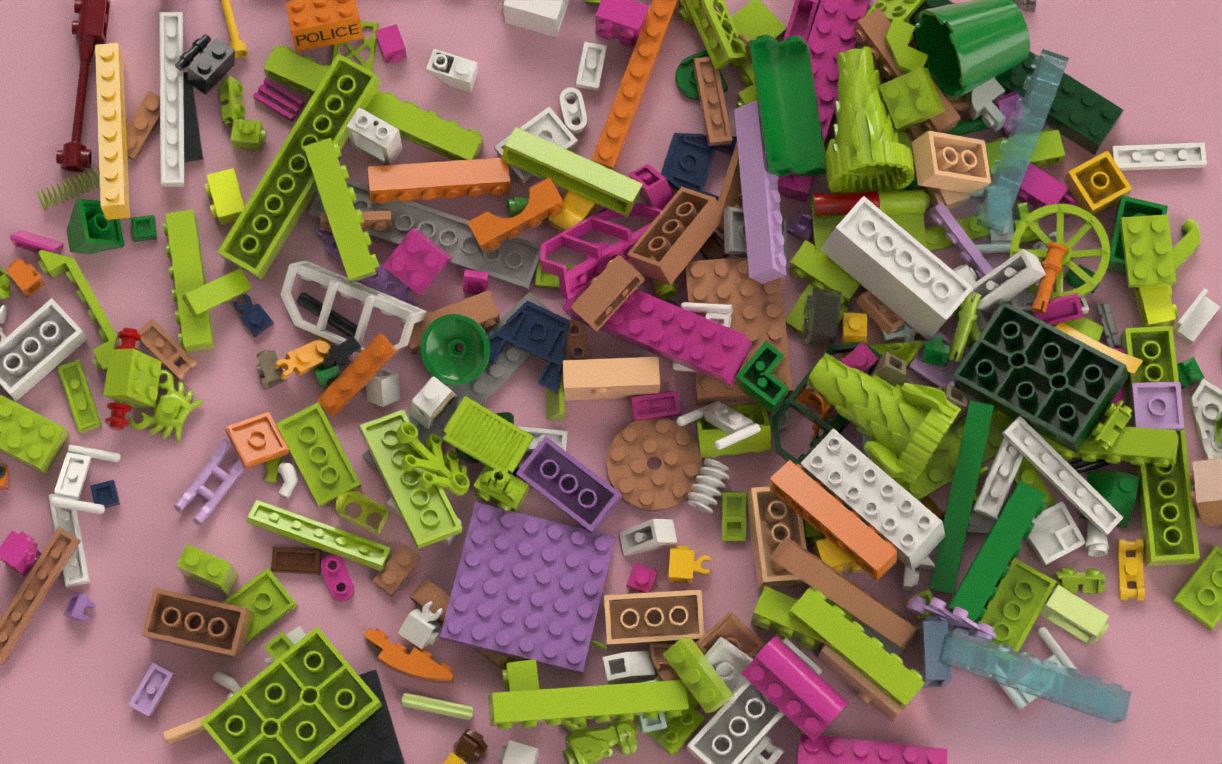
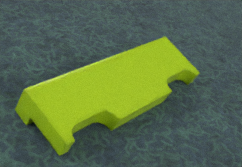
(272, 467)

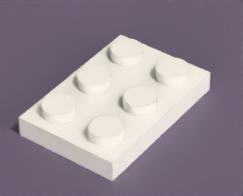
(545, 126)

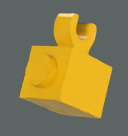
(683, 565)

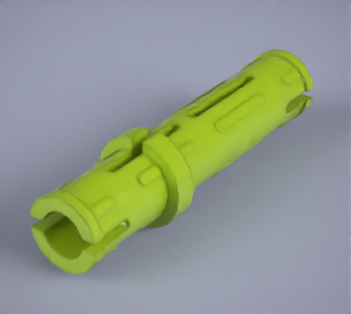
(964, 326)

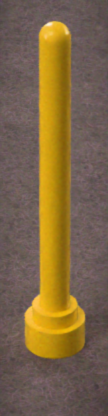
(236, 43)

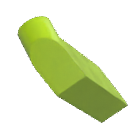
(1188, 243)

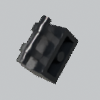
(209, 66)

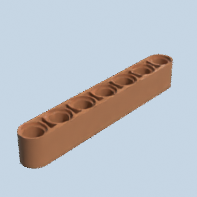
(844, 592)

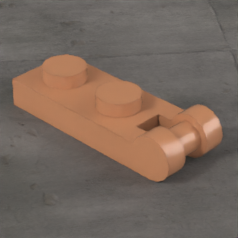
(166, 349)

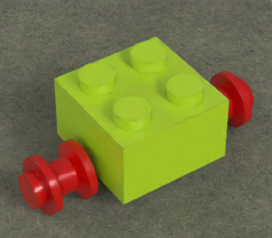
(130, 379)

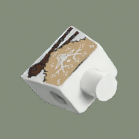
(432, 401)

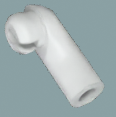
(290, 479)
(227, 681)

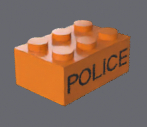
(323, 22)

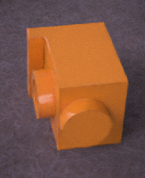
(25, 277)

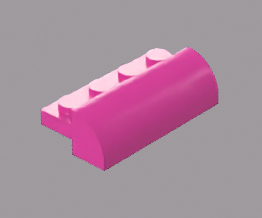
(794, 688)

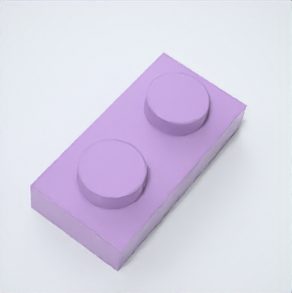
(151, 689)

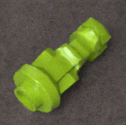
(593, 744)

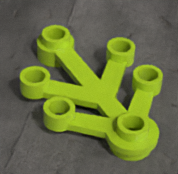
(453, 479)

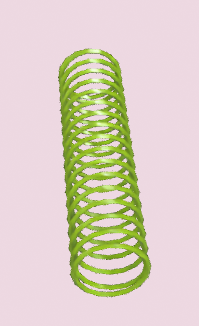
(71, 188)

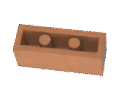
(607, 292)

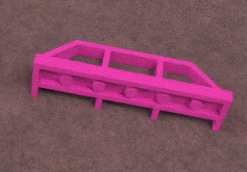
(579, 278)

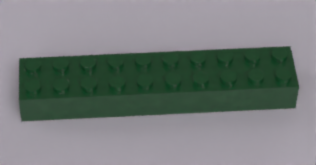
(1076, 109)

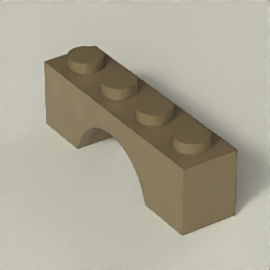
(893, 371)

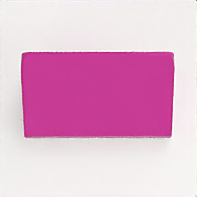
(35, 242)

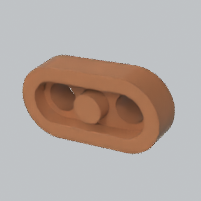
(577, 342)

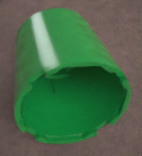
(971, 43)

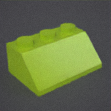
(757, 443)

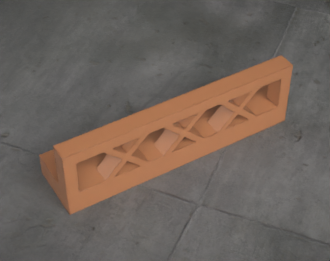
(731, 190)

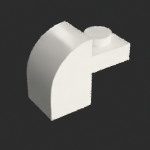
(983, 104)

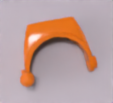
(812, 398)

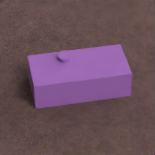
(569, 485)

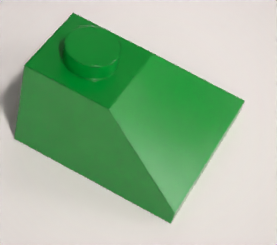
(90, 231)
(1117, 489)

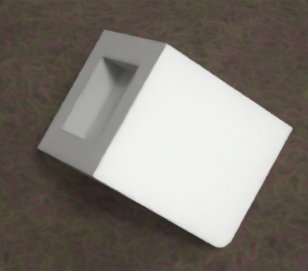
(383, 388)

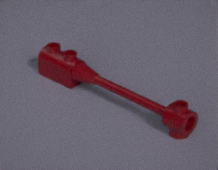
(89, 31)

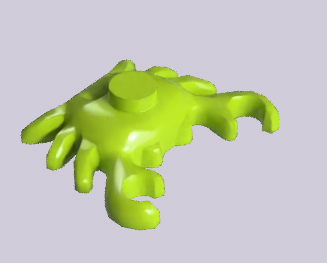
(170, 410)

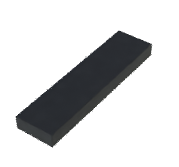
(192, 138)

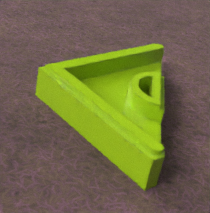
(904, 350)

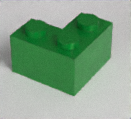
(758, 379)

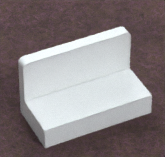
(1196, 317)

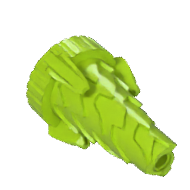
(866, 146)
(900, 420)

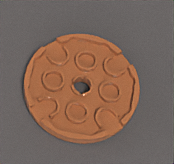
(651, 488)

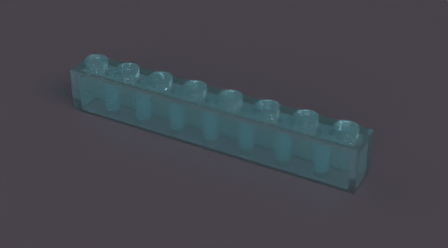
(1022, 140)
(1035, 676)

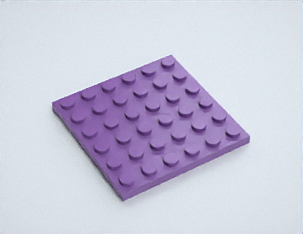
(527, 588)

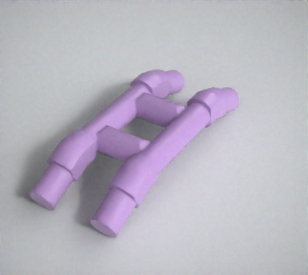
(198, 485)

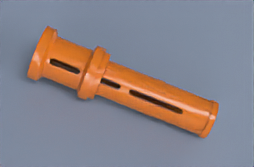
(1052, 267)

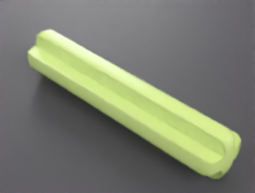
(437, 706)

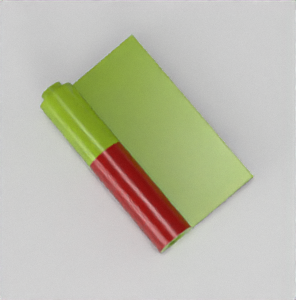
(902, 206)

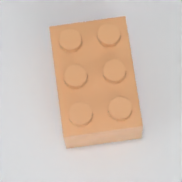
(951, 162)

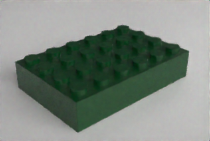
(1040, 375)

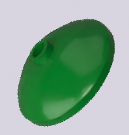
(441, 354)

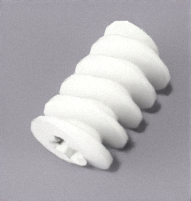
(707, 485)

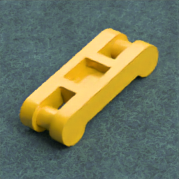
(1130, 569)

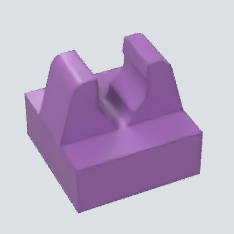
(801, 226)
(76, 607)

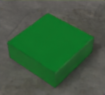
(144, 228)

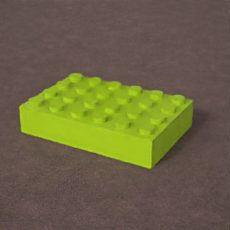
(293, 707)

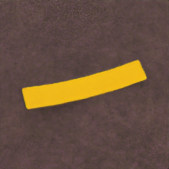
(1131, 362)

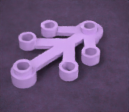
(958, 617)

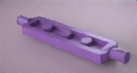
(382, 281)

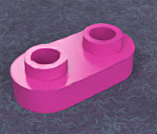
(336, 577)

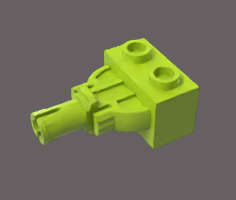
(501, 488)

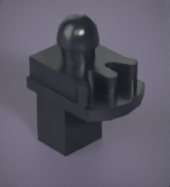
(340, 352)

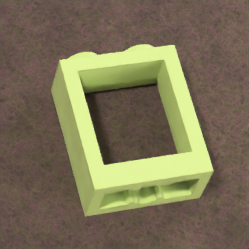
(1075, 615)

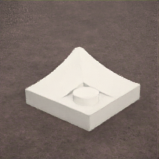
(1054, 534)

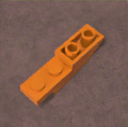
(415, 665)

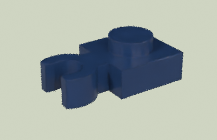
(254, 317)

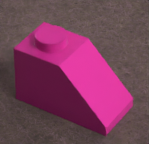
(655, 187)

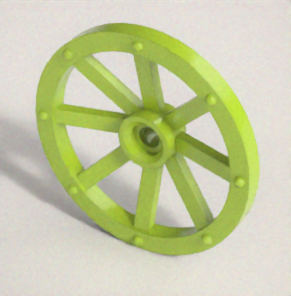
(1091, 222)

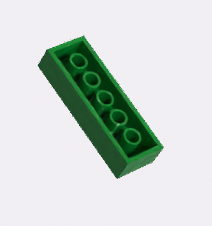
(997, 550)

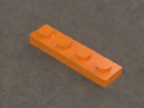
(357, 375)

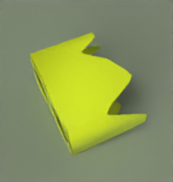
(349, 497)

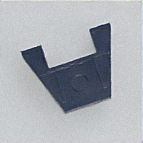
(690, 161)
(538, 334)

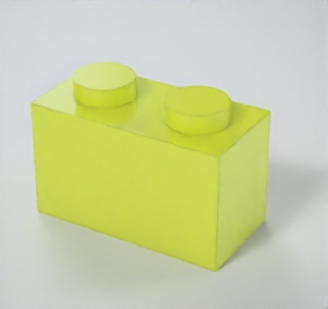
(226, 194)
(1156, 305)

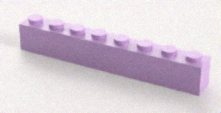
(759, 199)

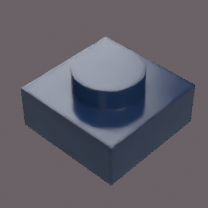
(105, 494)

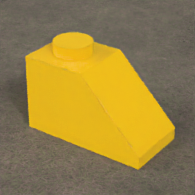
(853, 329)

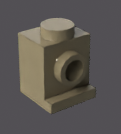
(266, 369)

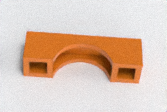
(542, 203)

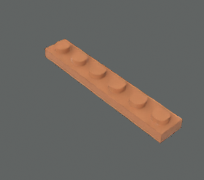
(35, 589)

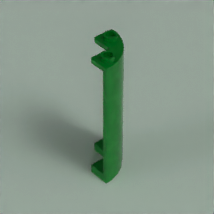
(788, 106)

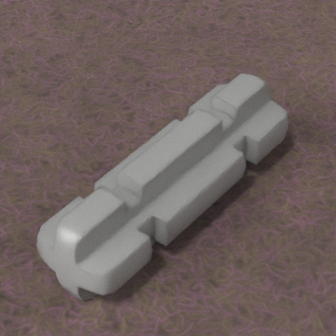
(1108, 322)

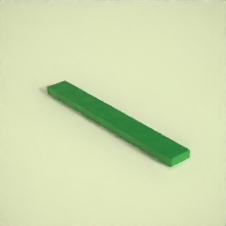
(962, 497)

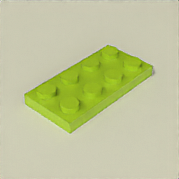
(318, 454)
(1017, 604)

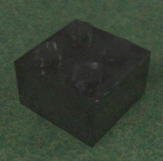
(822, 318)

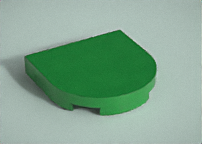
(685, 77)

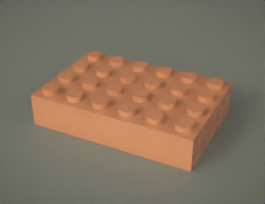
(755, 312)

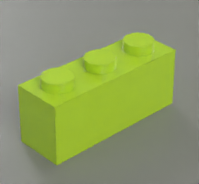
(823, 275)
(698, 675)

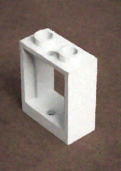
(378, 141)

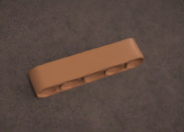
(430, 592)

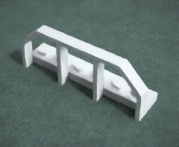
(368, 297)

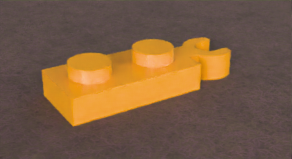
(304, 358)

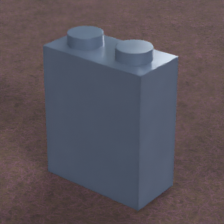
(930, 644)

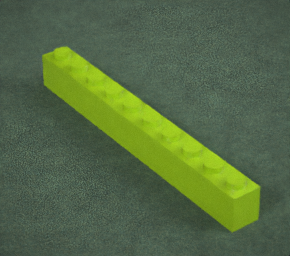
(413, 123)

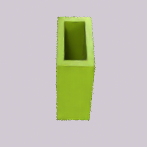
(207, 570)

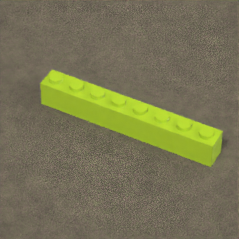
(587, 702)

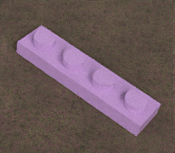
(957, 235)

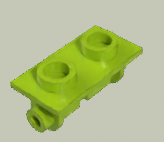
(231, 92)
(1114, 416)
(1090, 580)
(680, 731)

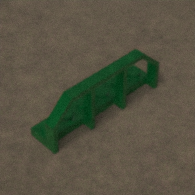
(838, 423)

